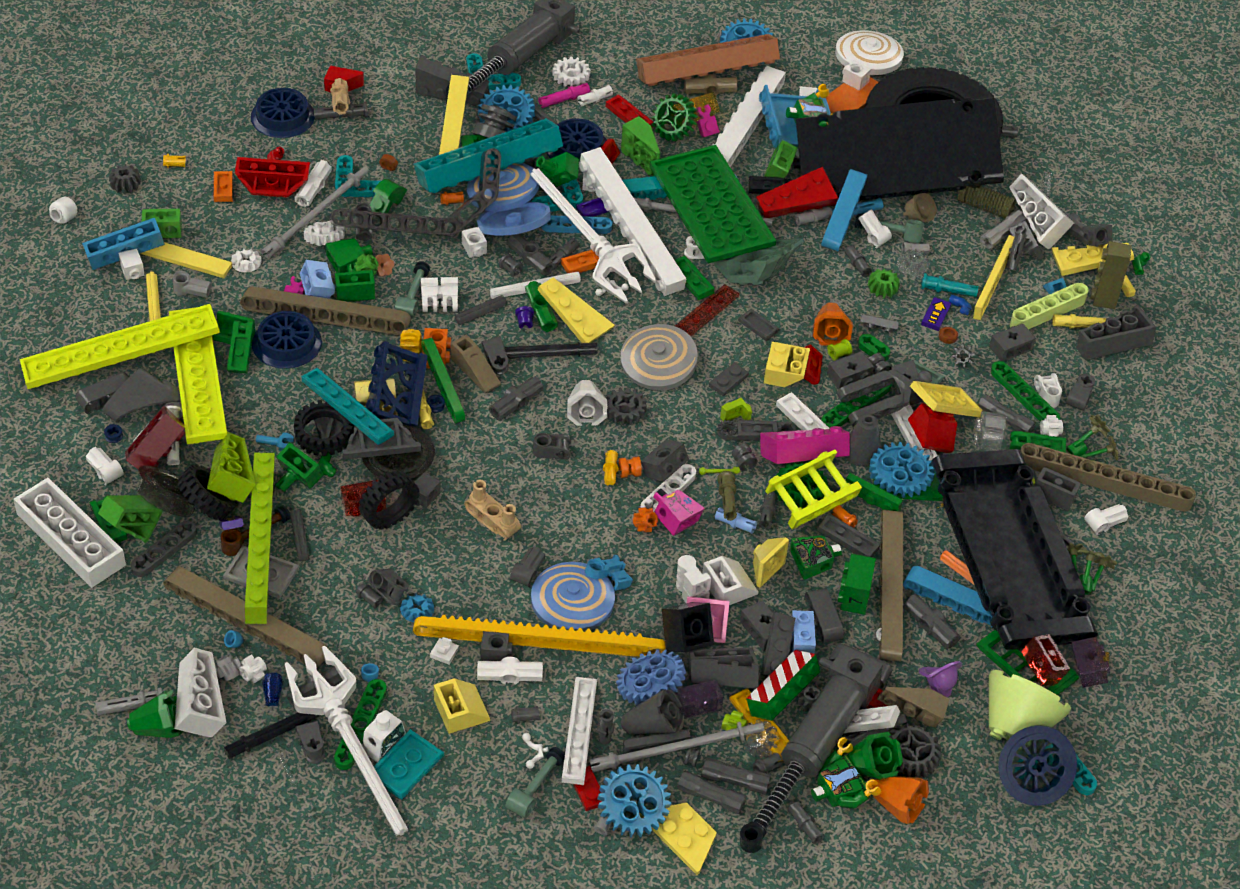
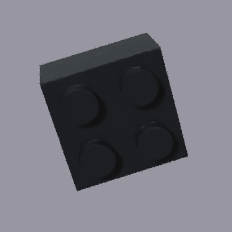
(687, 627)

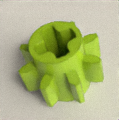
(730, 721)

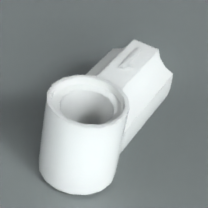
(877, 233)
(105, 467)
(1102, 520)

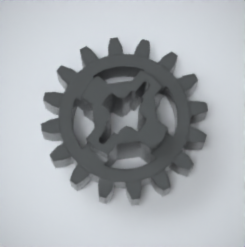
(625, 406)

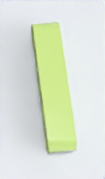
(1055, 303)

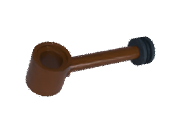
(232, 539)

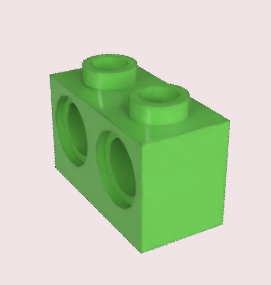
(781, 160)
(168, 221)

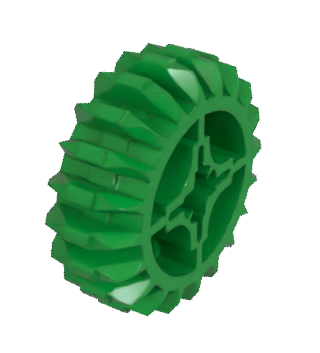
(687, 114)
(808, 482)

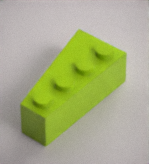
(231, 469)

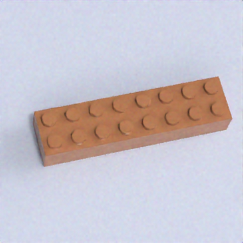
(708, 59)

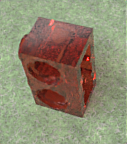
(351, 496)

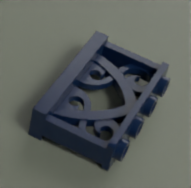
(378, 385)

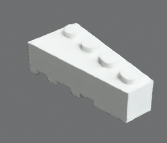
(1043, 215)
(198, 695)

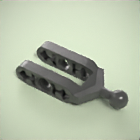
(877, 382)

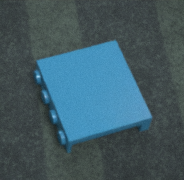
(774, 109)

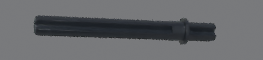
(551, 350)
(267, 733)

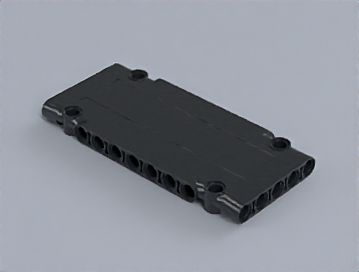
(905, 147)
(1013, 548)

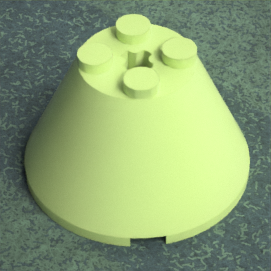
(1021, 704)

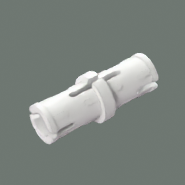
(595, 95)

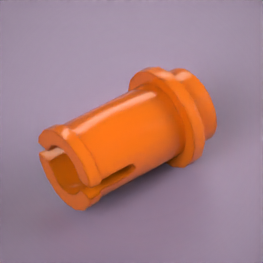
(449, 198)
(840, 513)

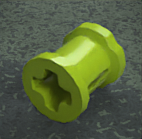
(839, 349)

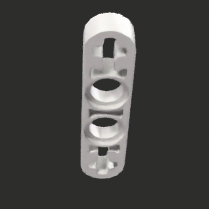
(676, 478)

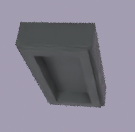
(758, 324)

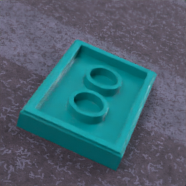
(407, 763)

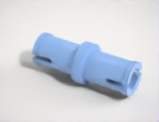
(739, 522)

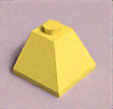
(769, 559)

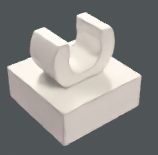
(444, 650)

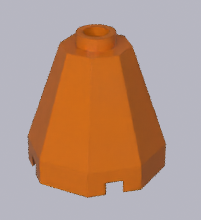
(832, 322)
(902, 794)

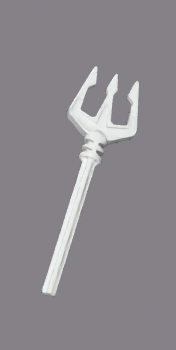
(610, 258)
(332, 702)

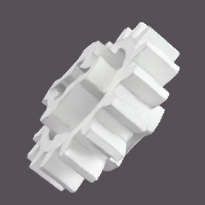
(571, 71)
(323, 233)

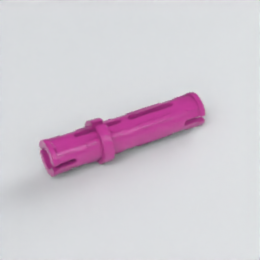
(567, 94)

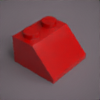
(934, 428)

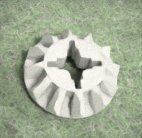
(244, 265)

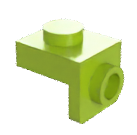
(735, 409)

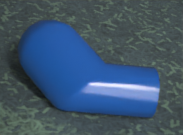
(961, 302)

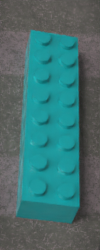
(465, 162)

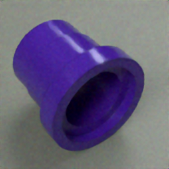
(525, 316)

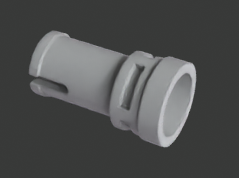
(920, 247)

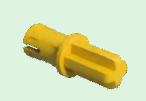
(610, 467)

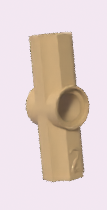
(340, 96)

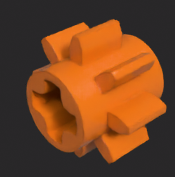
(645, 519)

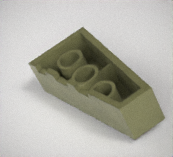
(1111, 275)

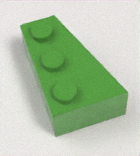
(131, 515)

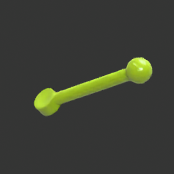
(703, 471)

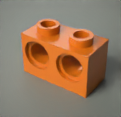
(441, 341)

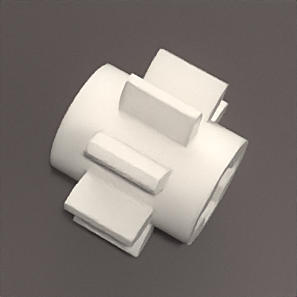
(1051, 426)
(252, 668)

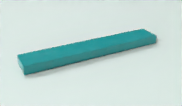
(347, 406)

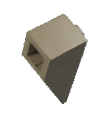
(474, 364)
(917, 703)

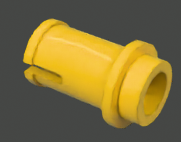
(178, 161)

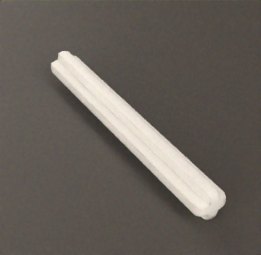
(519, 288)

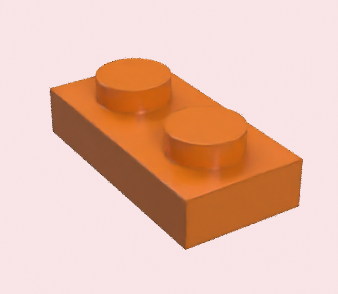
(223, 186)
(580, 262)

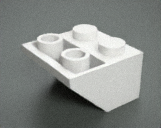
(729, 580)

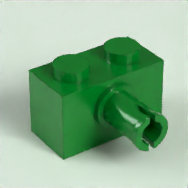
(560, 168)
(355, 285)
(298, 468)

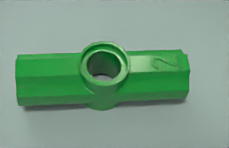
(541, 307)

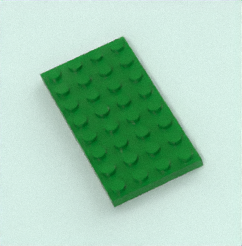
(712, 204)

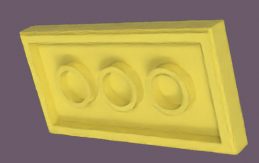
(946, 399)

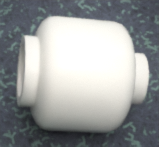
(63, 210)

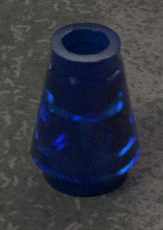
(272, 688)

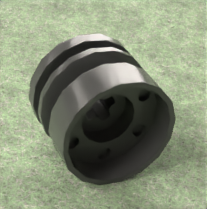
(495, 121)

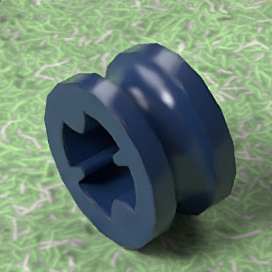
(438, 407)
(110, 430)

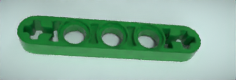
(443, 380)
(1021, 386)
(849, 408)
(361, 715)

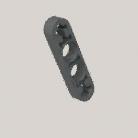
(162, 547)

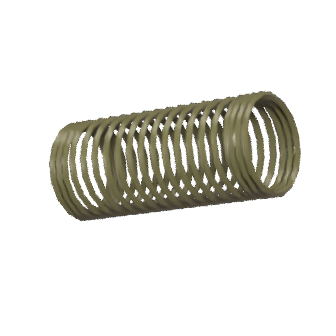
(1005, 209)

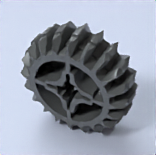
(922, 745)

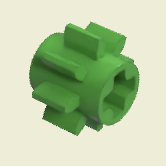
(366, 263)

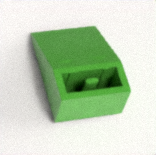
(640, 143)

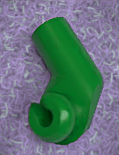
(1139, 261)
(326, 466)

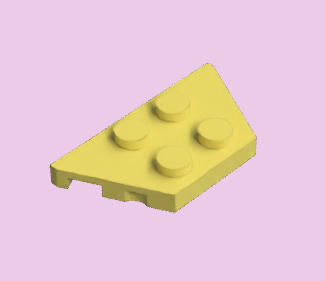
(687, 835)

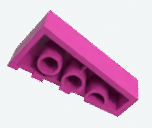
(803, 444)

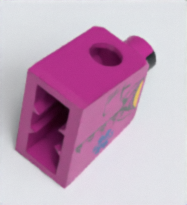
(677, 510)

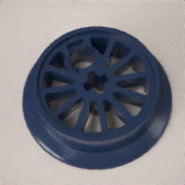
(282, 113)
(578, 137)
(284, 331)
(1065, 763)

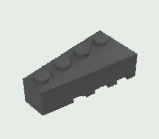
(434, 78)
(1118, 334)

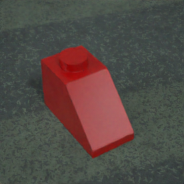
(353, 77)

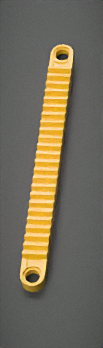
(539, 637)

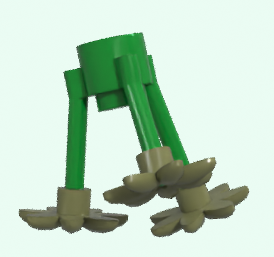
(1079, 447)
(1086, 580)

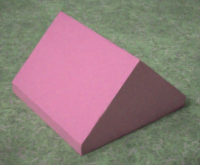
(719, 616)

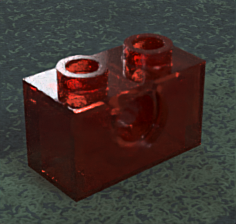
(1045, 660)

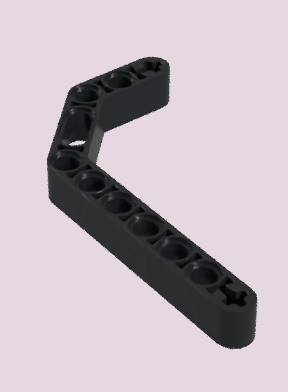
(422, 221)

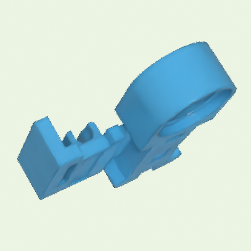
(613, 568)

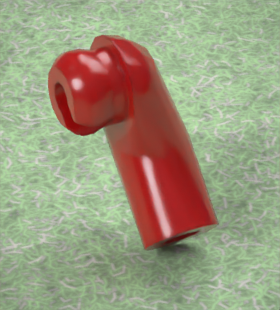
(276, 154)

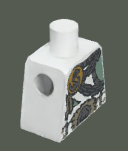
(384, 733)

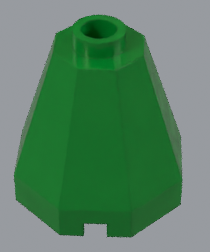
(155, 717)
(877, 756)

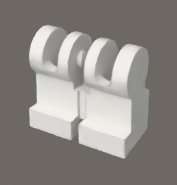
(432, 292)
(691, 580)

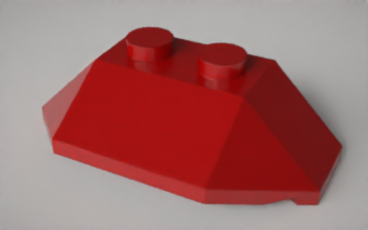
(271, 176)

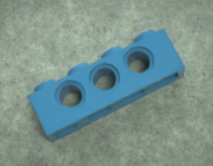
(140, 236)

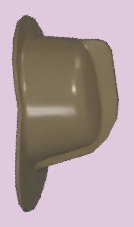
(921, 208)

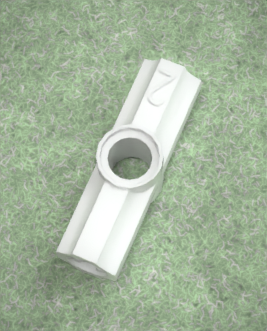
(314, 184)
(509, 670)

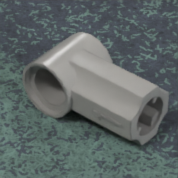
(185, 284)

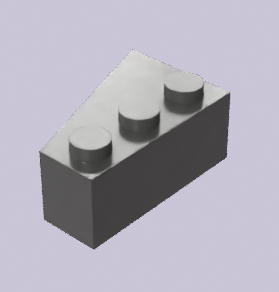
(726, 665)

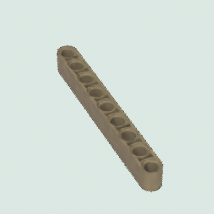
(334, 310)
(1110, 477)
(891, 586)
(230, 607)

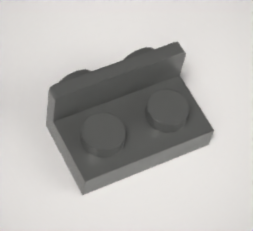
(1030, 244)

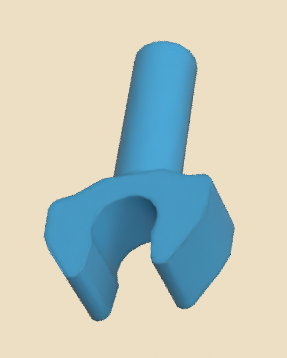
(275, 441)

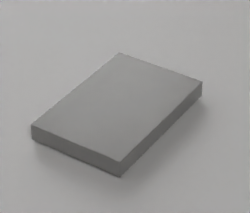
(280, 572)

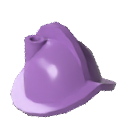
(943, 678)

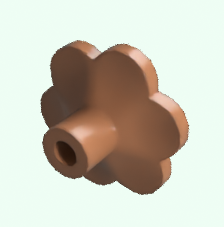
(385, 264)

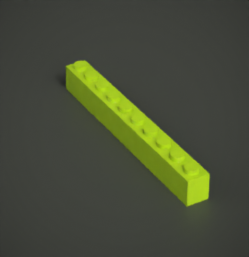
(260, 539)

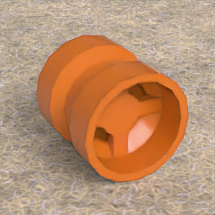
(630, 467)

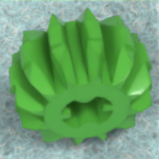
(883, 283)

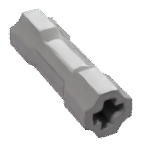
(995, 235)

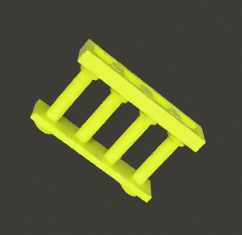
(814, 508)

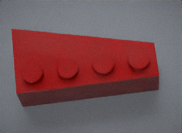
(800, 194)

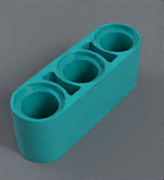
(645, 187)

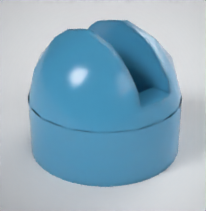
(232, 636)
(369, 672)

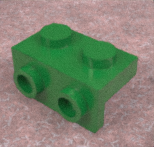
(225, 323)

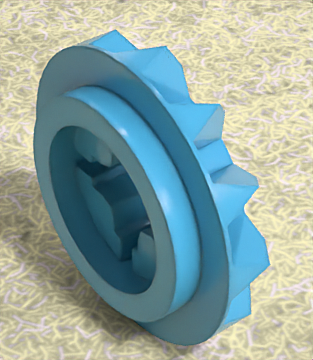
(410, 613)

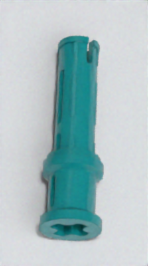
(940, 284)

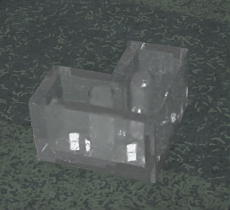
(990, 431)

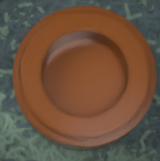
(388, 162)
(948, 335)

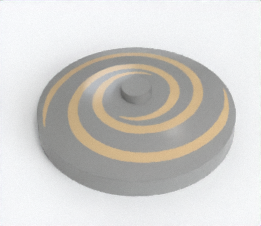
(659, 357)

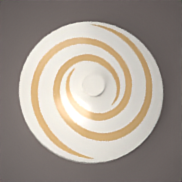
(871, 49)

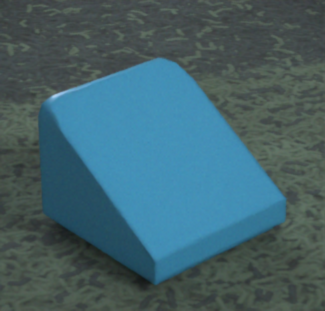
(1055, 286)

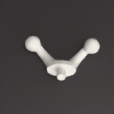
(599, 292)
(539, 747)

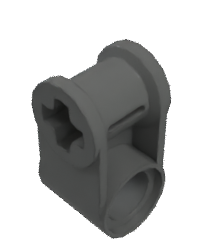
(495, 352)
(1081, 392)
(551, 446)
(388, 585)
(311, 741)

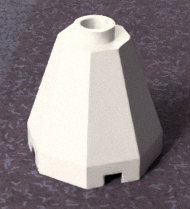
(587, 402)

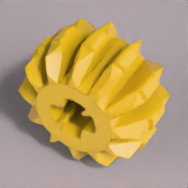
(411, 341)

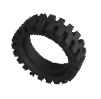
(316, 444)
(194, 487)
(379, 490)

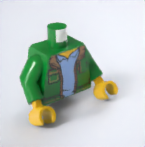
(810, 106)
(841, 781)

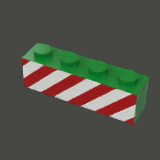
(783, 685)

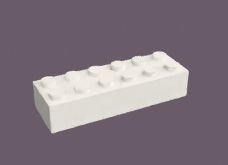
(69, 532)

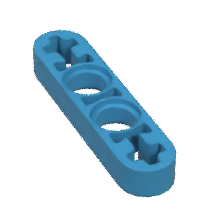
(599, 221)

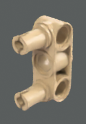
(491, 513)

